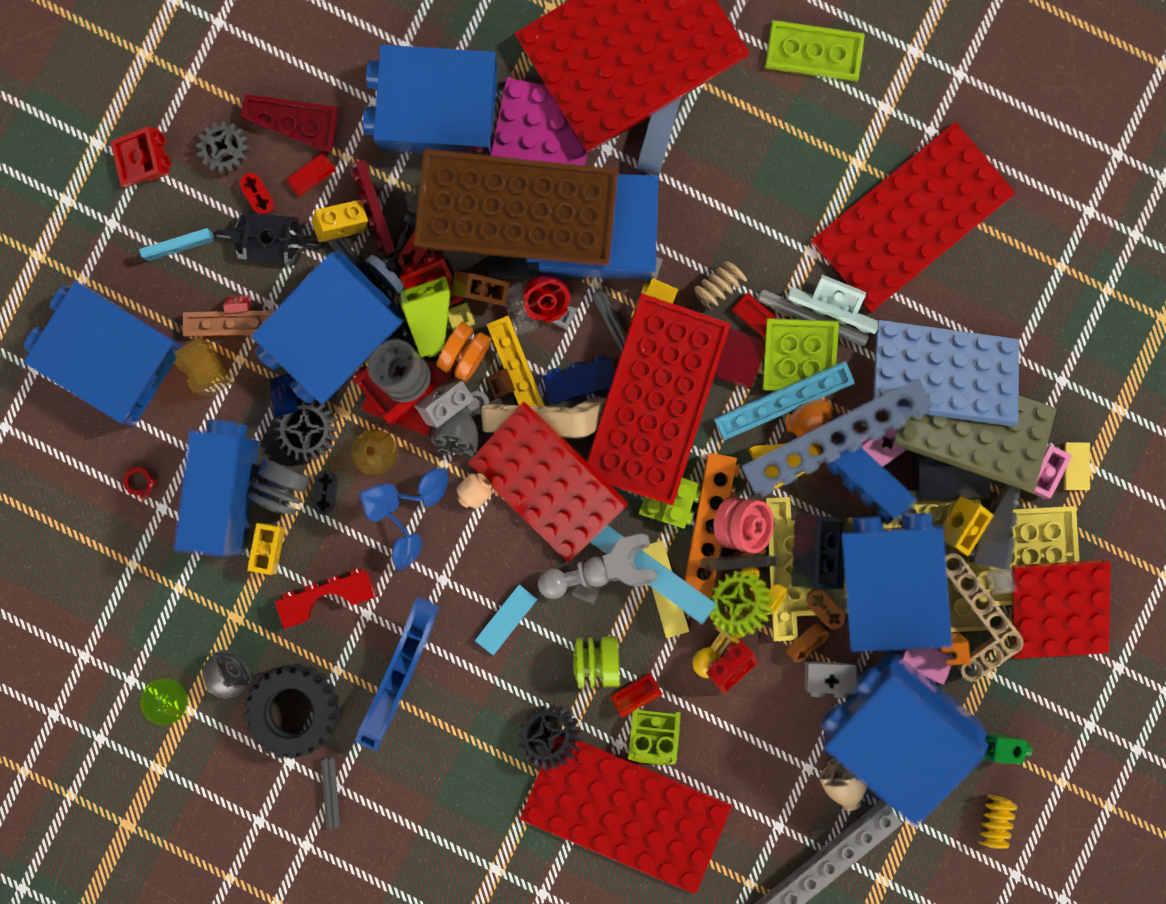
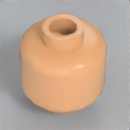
(474, 490)

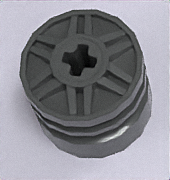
(399, 371)
(278, 487)

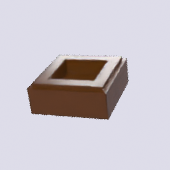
(501, 384)

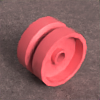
(743, 524)

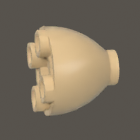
(842, 785)

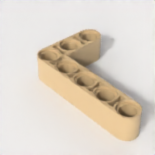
(565, 421)
(985, 614)

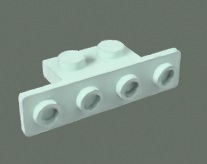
(837, 301)

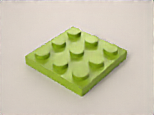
(797, 350)

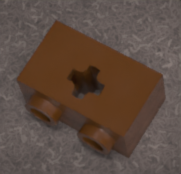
(480, 288)

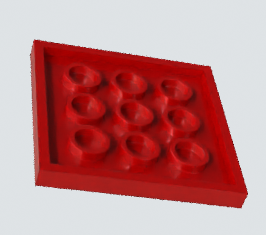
(1062, 608)

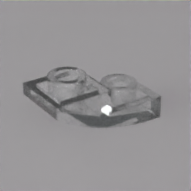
(514, 305)

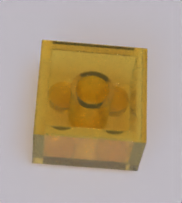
(203, 367)

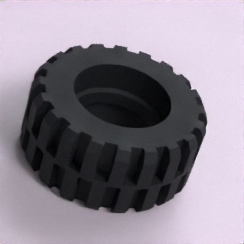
(262, 722)

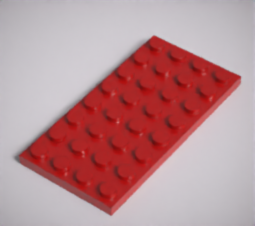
(913, 216)
(657, 398)
(629, 815)

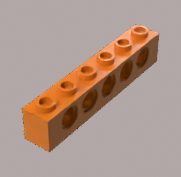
(713, 465)

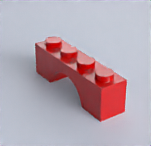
(297, 608)

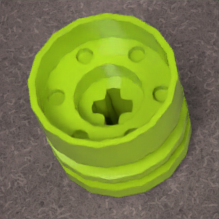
(597, 662)

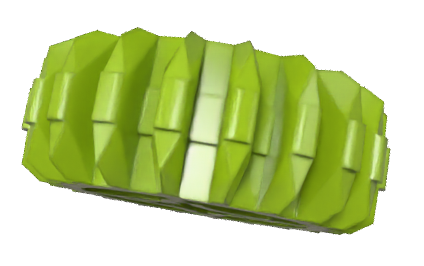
(741, 585)

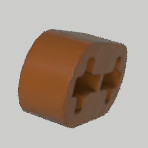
(829, 605)
(807, 643)

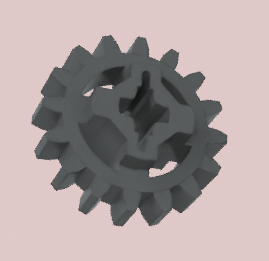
(225, 139)

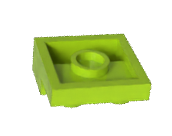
(676, 514)

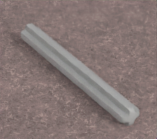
(806, 314)

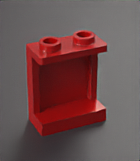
(389, 408)

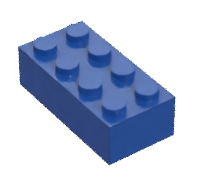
(873, 484)

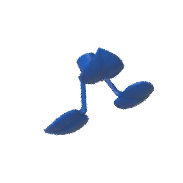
(383, 499)

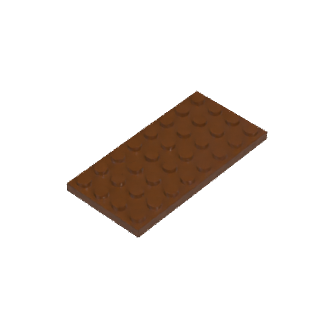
(516, 207)

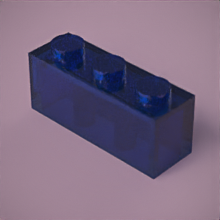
(578, 379)

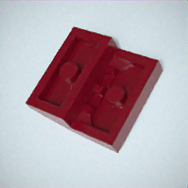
(740, 358)

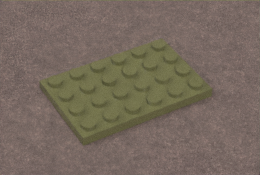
(988, 449)

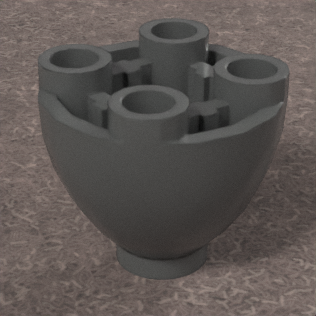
(457, 435)

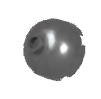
(225, 675)

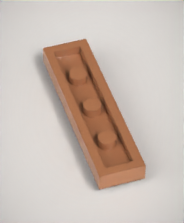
(223, 324)

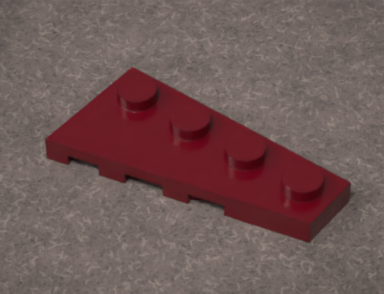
(297, 120)
(370, 201)

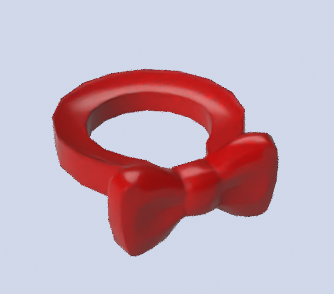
(143, 494)

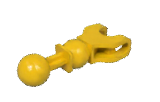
(706, 655)

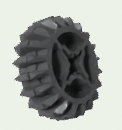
(305, 418)

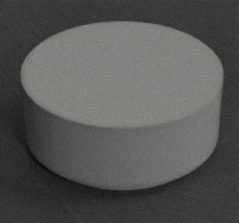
(480, 400)

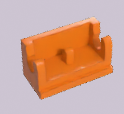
(959, 650)

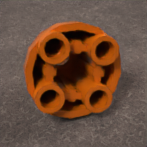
(809, 417)

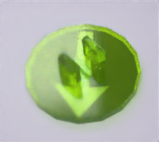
(164, 701)

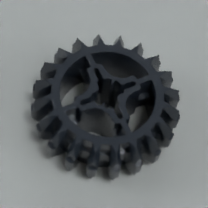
(543, 720)

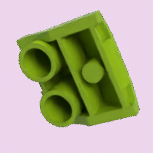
(654, 737)

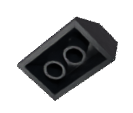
(947, 482)
(818, 552)

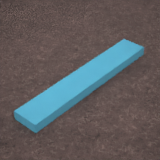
(784, 400)
(668, 583)

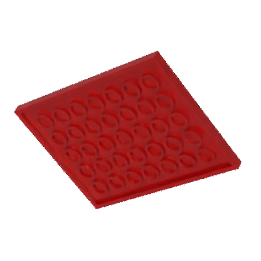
(627, 58)

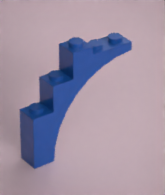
(398, 675)

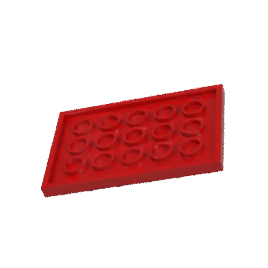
(547, 482)

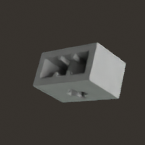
(444, 402)
(819, 671)

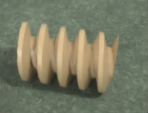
(719, 284)

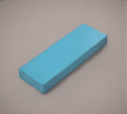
(177, 244)
(506, 619)

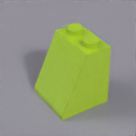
(427, 314)

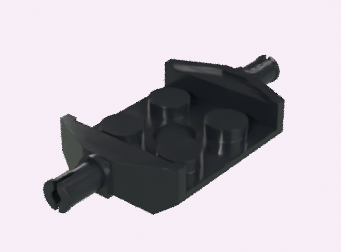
(287, 243)

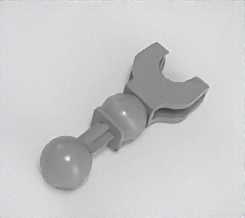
(599, 570)

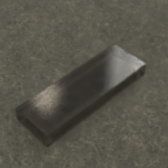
(738, 562)

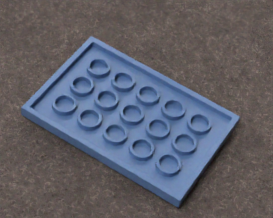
(961, 371)

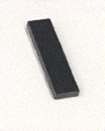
(516, 269)

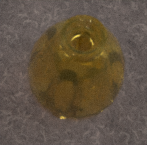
(384, 456)

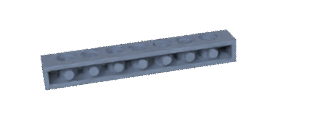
(911, 392)

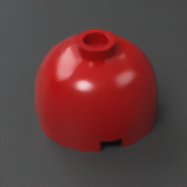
(546, 298)

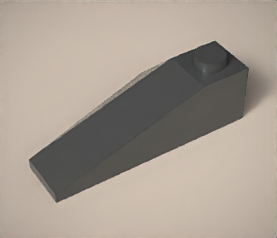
(996, 544)

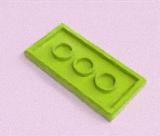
(814, 50)

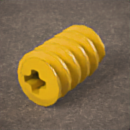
(998, 822)

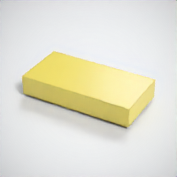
(1078, 470)

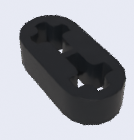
(319, 492)

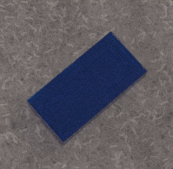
(282, 396)

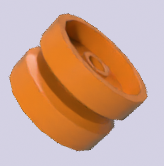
(462, 352)

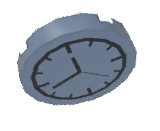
(383, 275)

